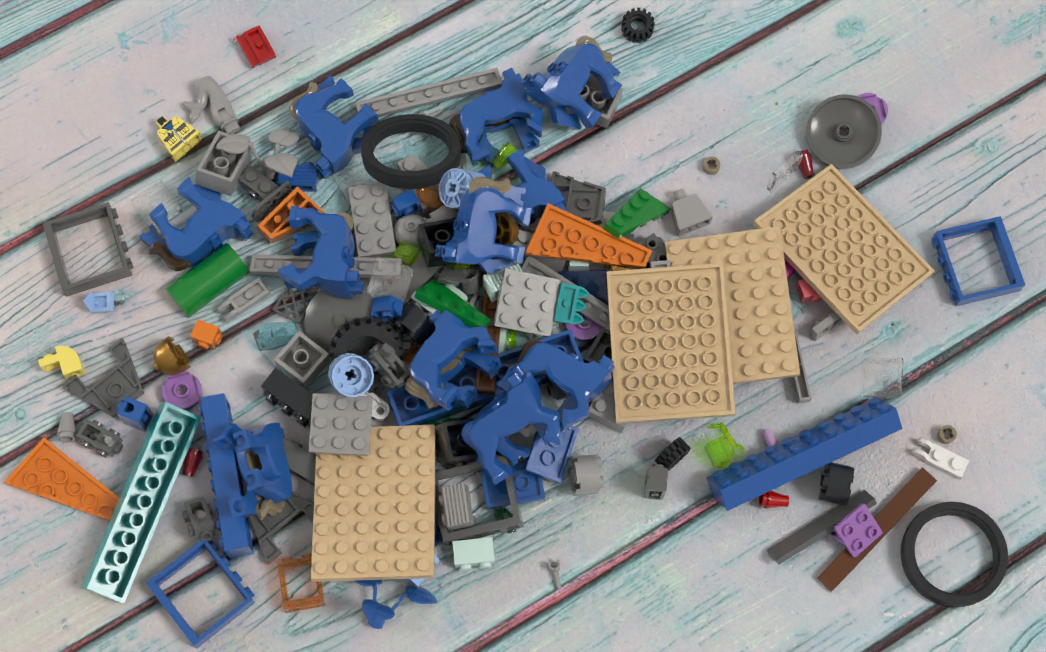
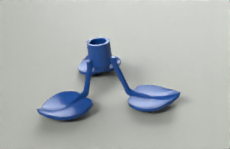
(379, 613)

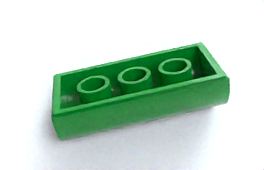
(207, 280)

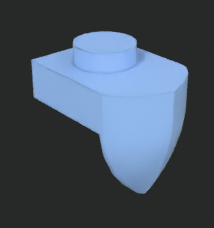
(100, 302)

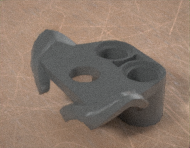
(469, 277)

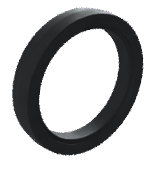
(410, 123)
(985, 523)

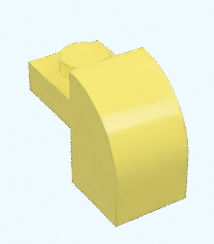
(66, 359)

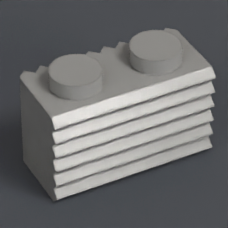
(456, 506)

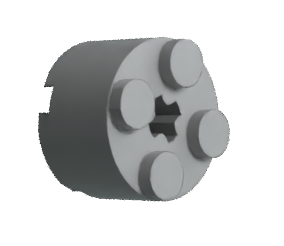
(585, 474)

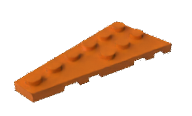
(575, 239)
(60, 479)

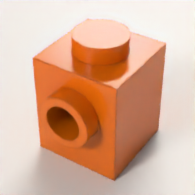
(206, 335)

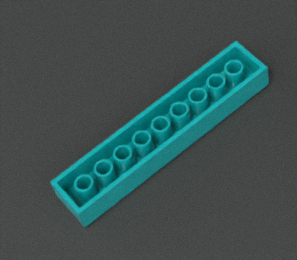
(141, 503)

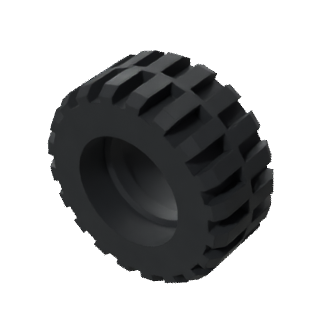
(365, 328)

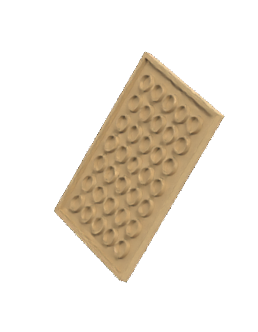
(845, 248)
(755, 299)
(670, 343)
(377, 509)

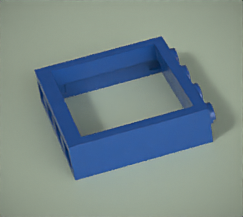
(1005, 251)
(155, 582)

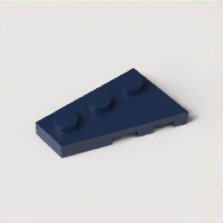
(592, 280)

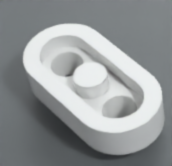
(378, 404)

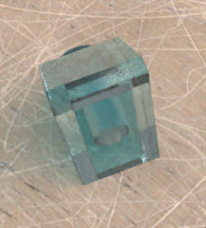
(274, 335)

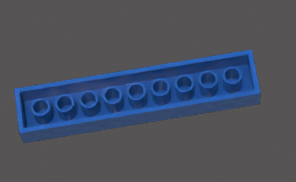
(414, 411)
(803, 453)

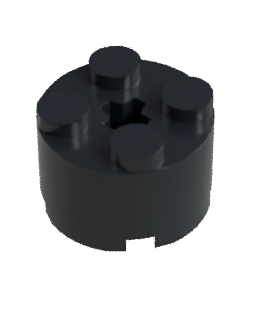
(415, 322)
(836, 483)

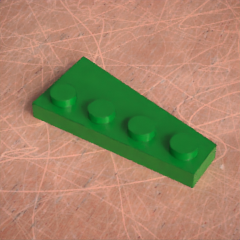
(635, 213)
(443, 299)

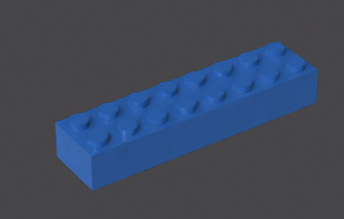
(226, 476)

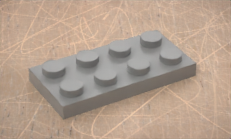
(372, 220)

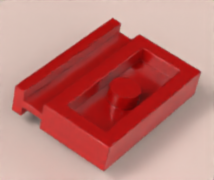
(256, 46)

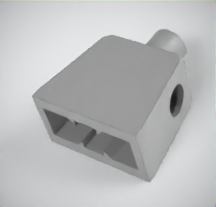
(689, 213)

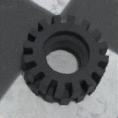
(634, 34)
(673, 453)

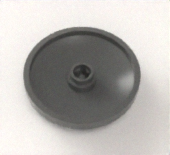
(844, 131)
(329, 313)

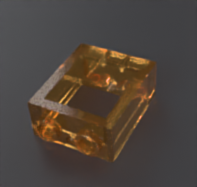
(304, 603)

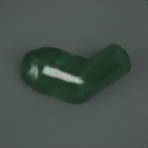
(503, 513)

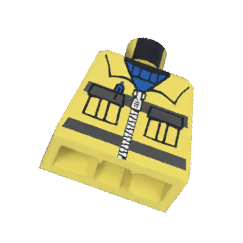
(177, 136)

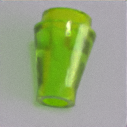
(501, 158)

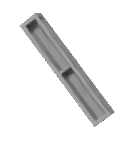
(800, 382)

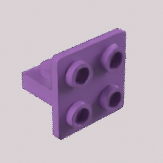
(857, 530)

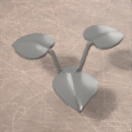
(282, 163)

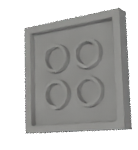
(527, 302)
(340, 424)

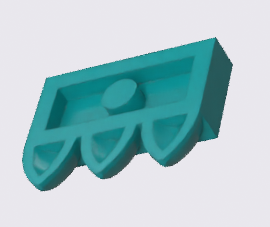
(568, 303)

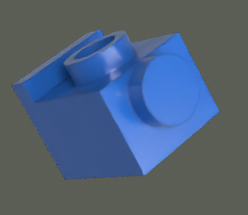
(406, 203)
(386, 307)

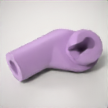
(769, 438)

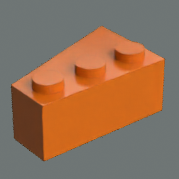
(276, 224)

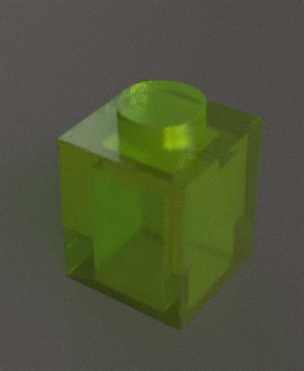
(407, 253)
(719, 452)

